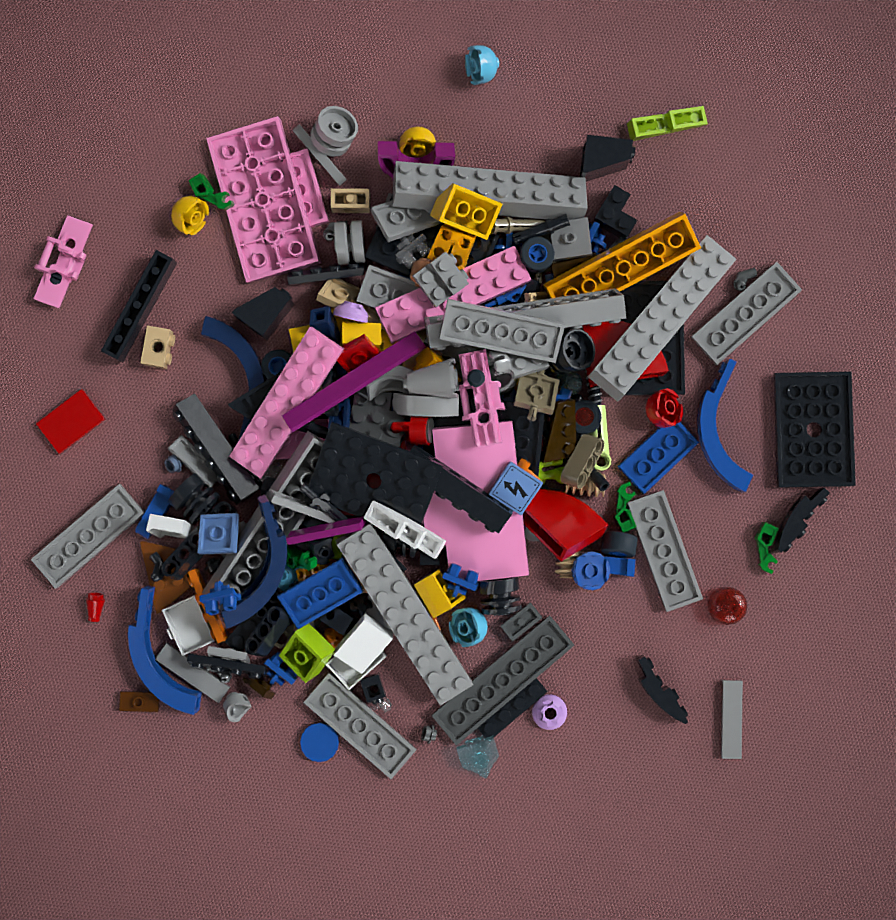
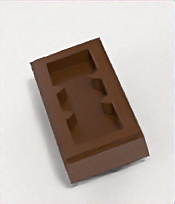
(138, 701)

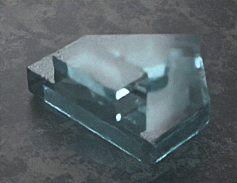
(478, 755)

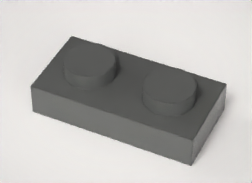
(521, 621)

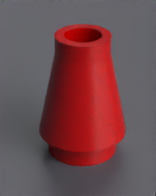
(95, 604)

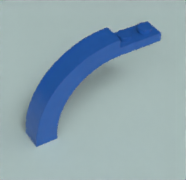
(708, 436)
(148, 668)

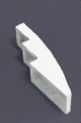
(404, 529)

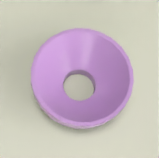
(351, 311)
(545, 702)

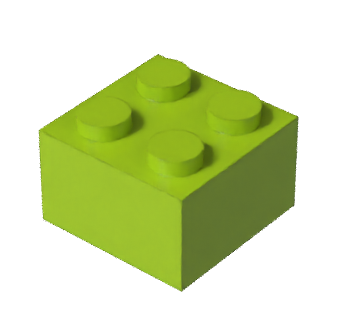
(307, 652)

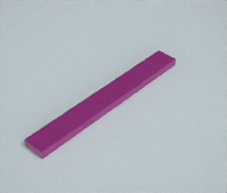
(353, 381)

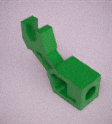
(218, 199)
(622, 500)
(764, 556)
(300, 559)

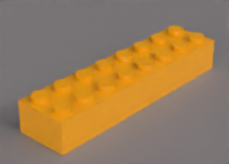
(630, 259)

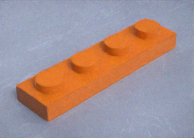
(218, 632)

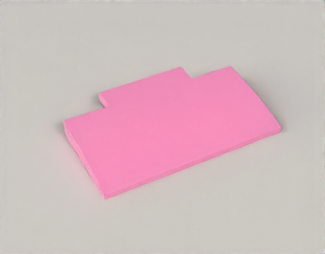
(272, 196)
(466, 540)

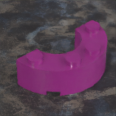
(389, 153)

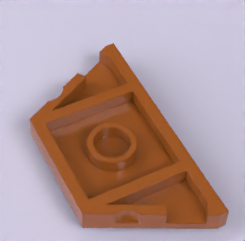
(167, 589)

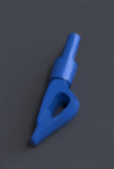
(507, 297)

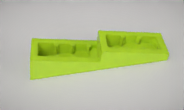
(666, 123)

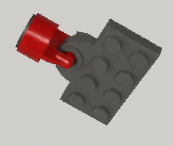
(379, 421)

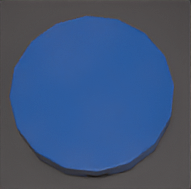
(590, 570)
(319, 742)

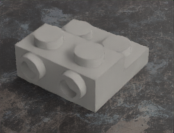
(441, 278)

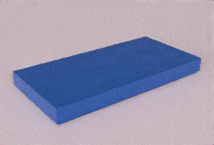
(657, 456)
(320, 593)

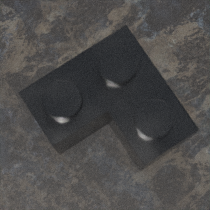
(611, 214)

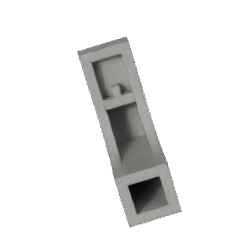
(389, 381)
(425, 405)

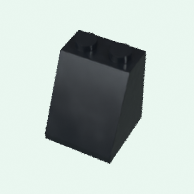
(605, 156)
(265, 311)

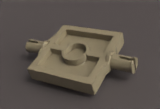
(536, 393)

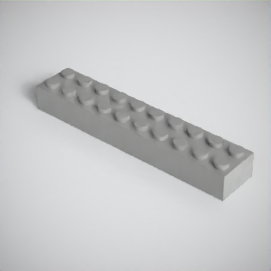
(519, 192)
(571, 310)
(661, 319)
(243, 567)
(404, 612)

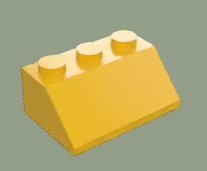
(466, 210)

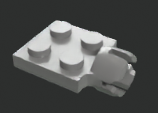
(514, 364)

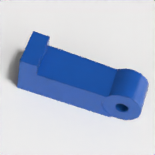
(158, 506)
(621, 566)

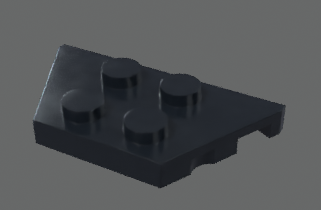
(251, 401)

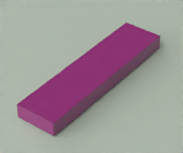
(325, 530)

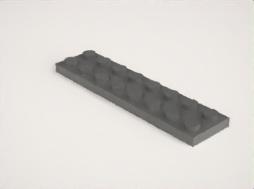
(503, 680)

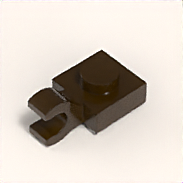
(262, 688)

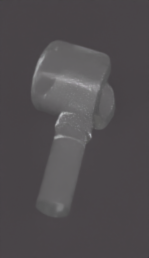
(385, 705)

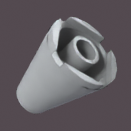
(434, 380)

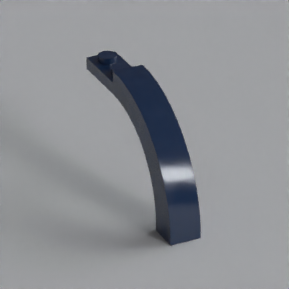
(325, 322)
(231, 338)
(270, 575)

